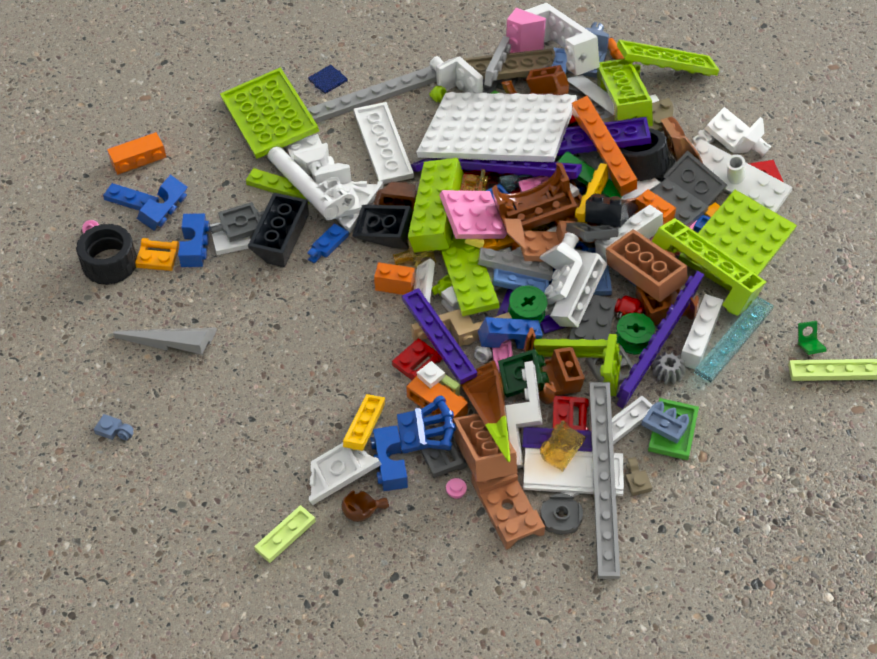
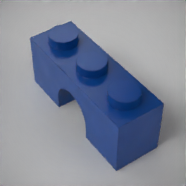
(154, 213)
(194, 252)
(497, 330)
(392, 473)

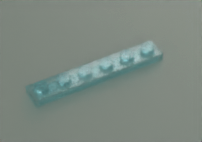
(734, 339)

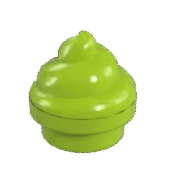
(438, 93)

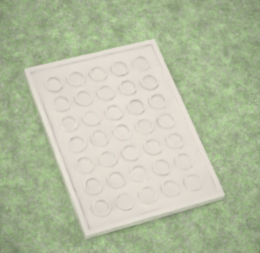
(498, 127)

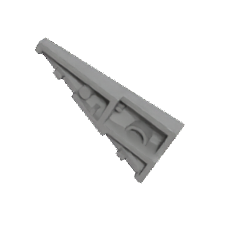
(185, 339)

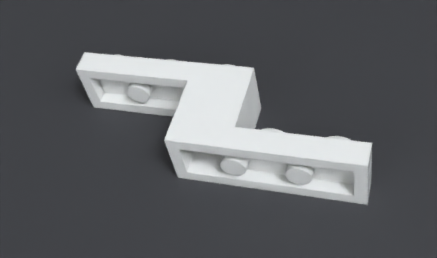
(524, 413)

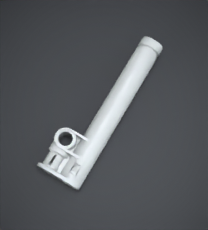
(325, 197)

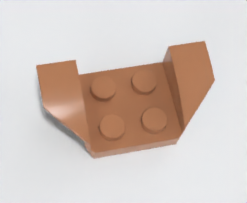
(676, 139)
(535, 243)

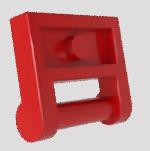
(413, 356)
(564, 411)

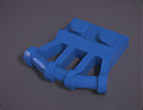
(413, 427)

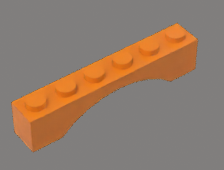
(594, 127)

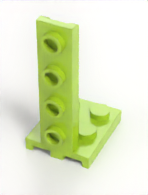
(589, 349)

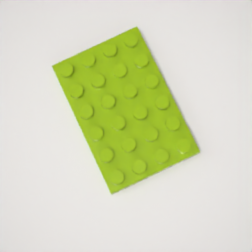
(269, 112)
(745, 233)

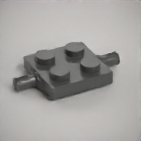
(238, 221)

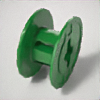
(527, 303)
(634, 332)

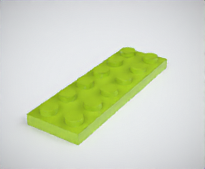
(667, 57)
(468, 279)

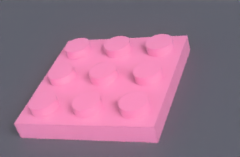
(473, 214)

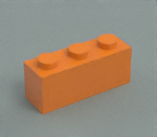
(136, 153)
(422, 395)

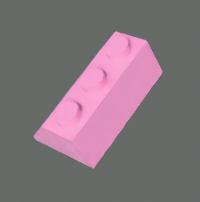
(525, 31)

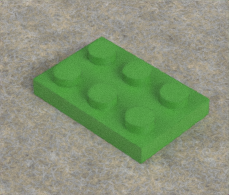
(664, 446)

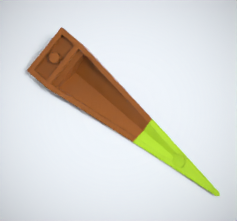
(488, 400)

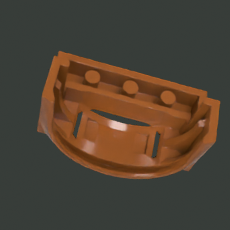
(535, 205)

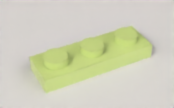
(285, 534)

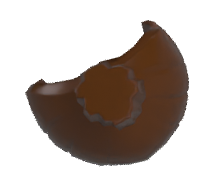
(361, 506)

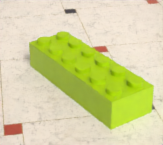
(429, 222)

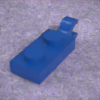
(327, 242)

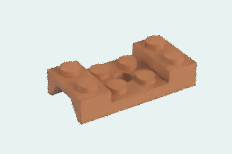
(510, 523)

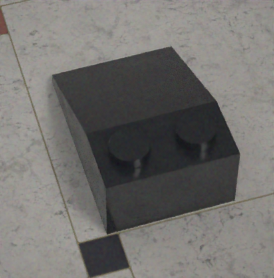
(608, 210)
(384, 225)

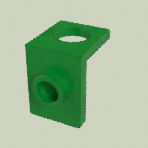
(810, 343)

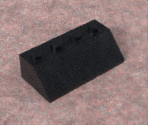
(279, 229)

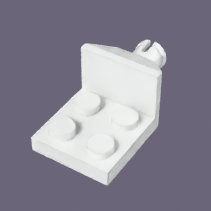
(457, 73)
(737, 135)
(308, 153)
(342, 172)
(567, 263)

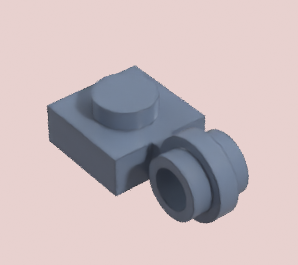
(110, 426)

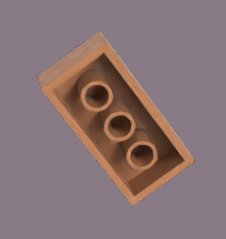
(646, 265)
(481, 450)

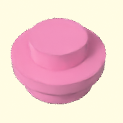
(456, 488)

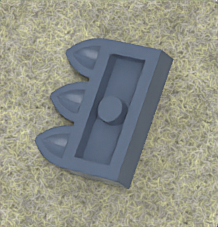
(665, 423)

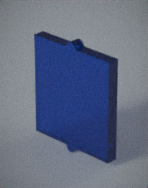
(327, 79)

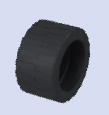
(648, 159)
(105, 238)

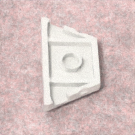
(365, 194)
(338, 469)

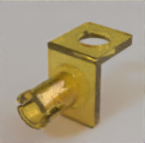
(409, 255)

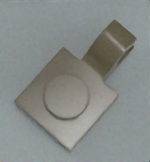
(637, 480)

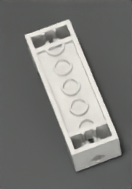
(578, 42)

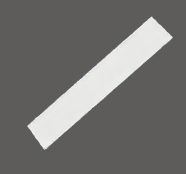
(593, 91)

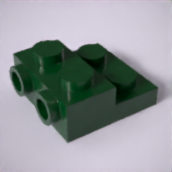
(512, 368)

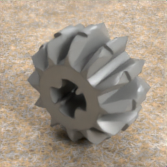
(668, 368)

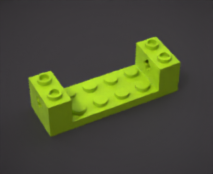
(625, 90)
(746, 285)

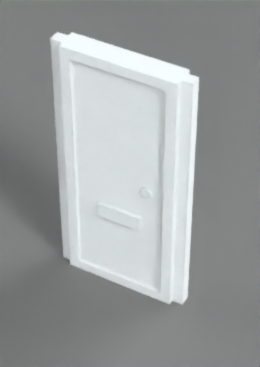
(574, 479)

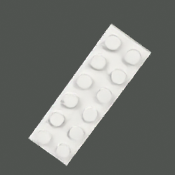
(383, 143)

